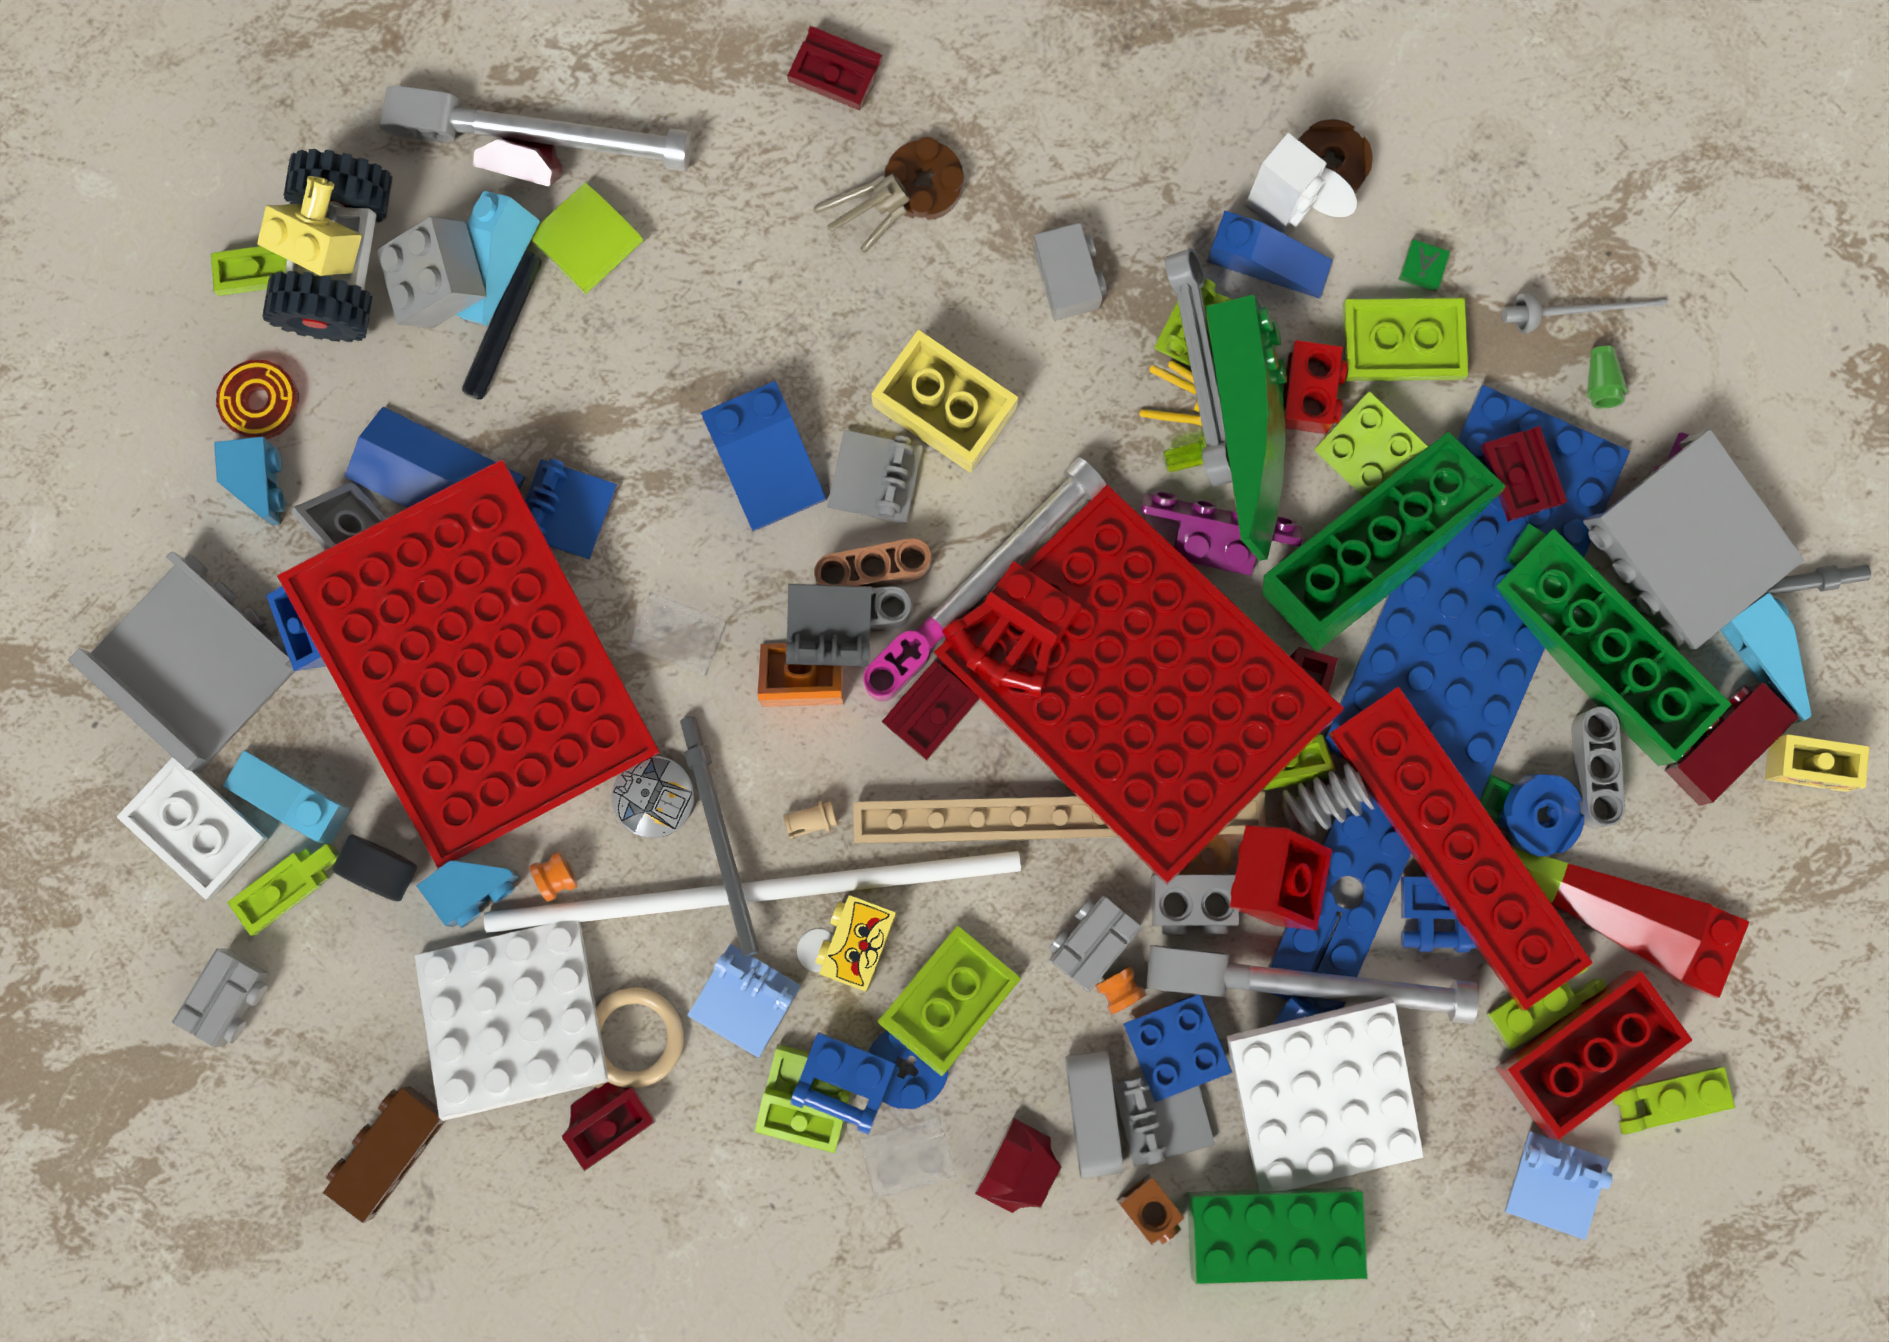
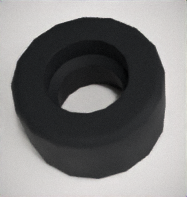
(374, 868)

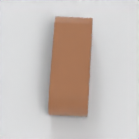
(888, 553)

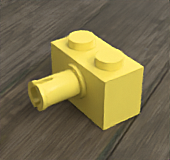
(307, 235)

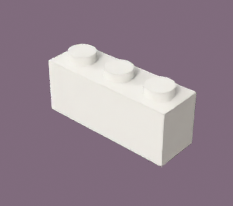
(1287, 184)

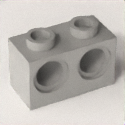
(1194, 891)

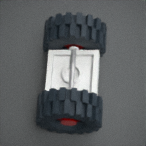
(331, 304)

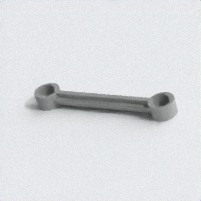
(1187, 280)

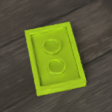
(1405, 339)
(949, 1000)

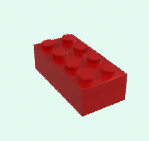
(1593, 1054)

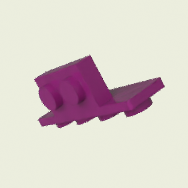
(1212, 534)

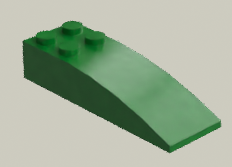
(1252, 413)
(1380, 541)
(1611, 650)

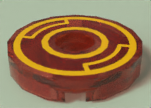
(241, 383)

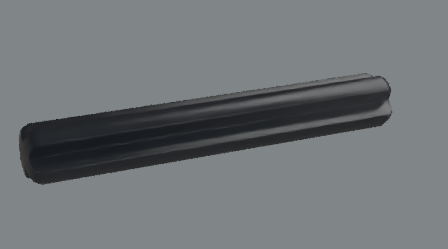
(501, 327)

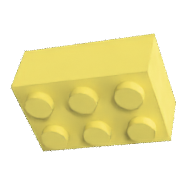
(944, 401)

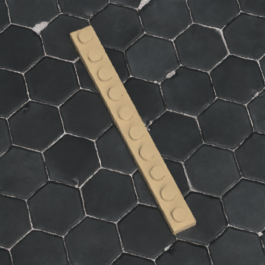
(998, 820)

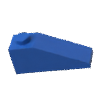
(1268, 255)

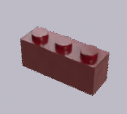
(1732, 743)

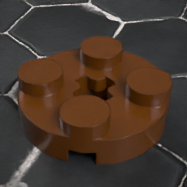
(1346, 144)
(947, 179)

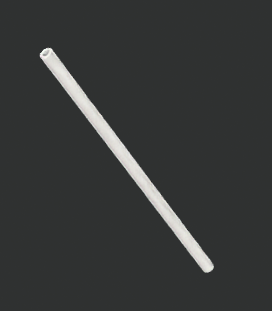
(754, 891)

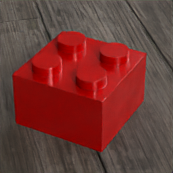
(1280, 877)

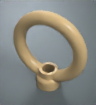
(674, 1029)

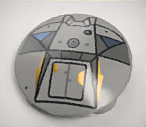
(653, 797)

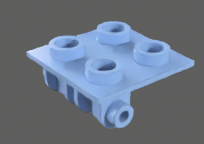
(744, 1000)
(1558, 1185)

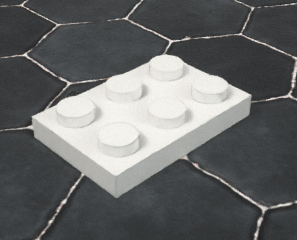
(192, 828)

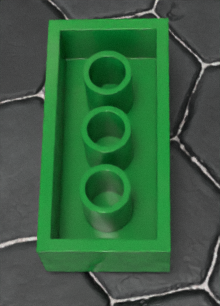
(1277, 1235)

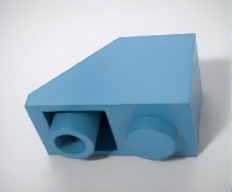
(250, 473)
(462, 888)

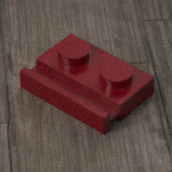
(835, 68)
(1526, 471)
(930, 710)

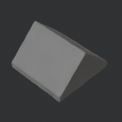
(338, 515)

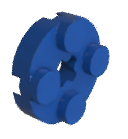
(1521, 811)
(911, 1091)

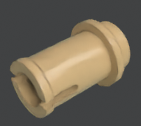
(810, 820)

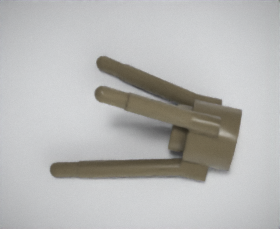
(886, 195)

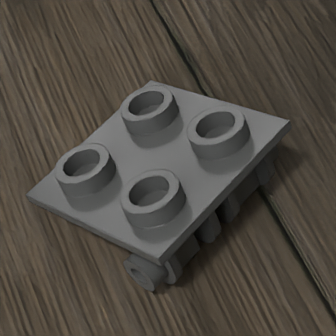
(828, 625)

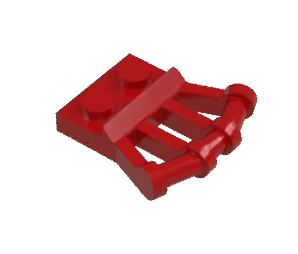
(1029, 606)

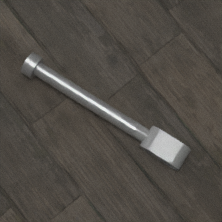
(438, 117)
(1211, 974)

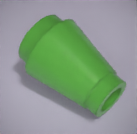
(1605, 379)

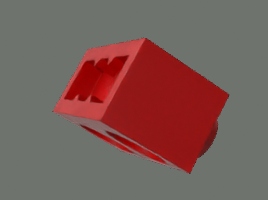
(1304, 386)

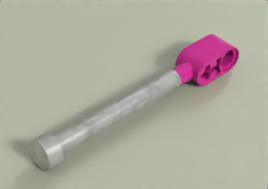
(1080, 483)

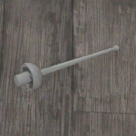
(1528, 311)

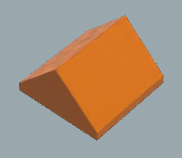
(796, 683)

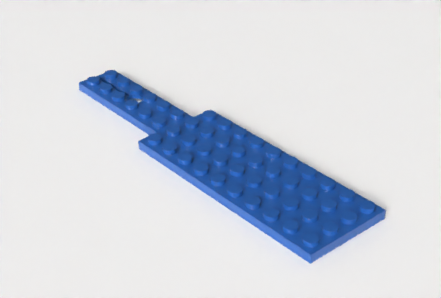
(1458, 663)

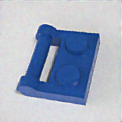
(850, 1070)

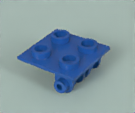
(569, 506)
(1177, 1047)

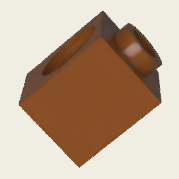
(1134, 1202)

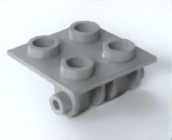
(875, 476)
(1163, 1126)

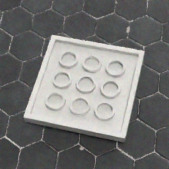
(510, 1019)
(1325, 1096)

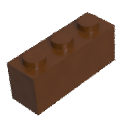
(383, 1153)

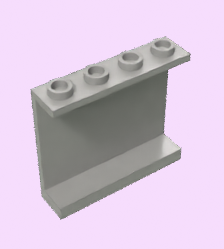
(1694, 542)
(188, 664)

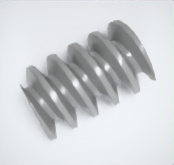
(1325, 801)

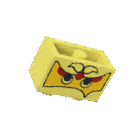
(1817, 763)
(856, 942)

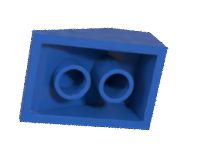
(763, 456)

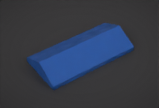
(410, 460)

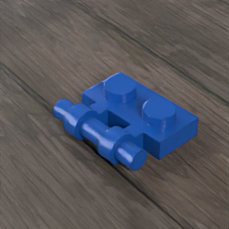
(1423, 902)

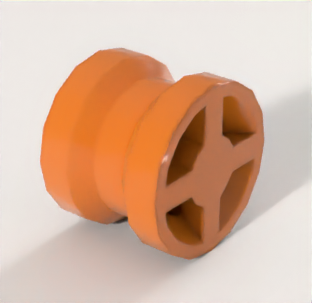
(553, 876)
(1121, 990)

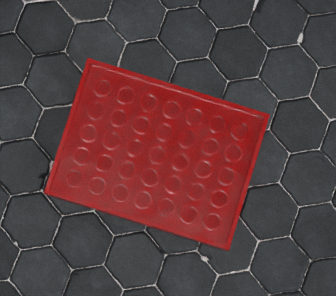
(469, 663)
(1157, 695)

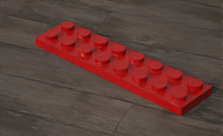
(1461, 849)

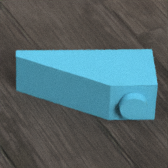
(499, 237)
(1770, 651)
(287, 798)

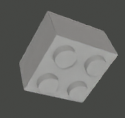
(431, 272)

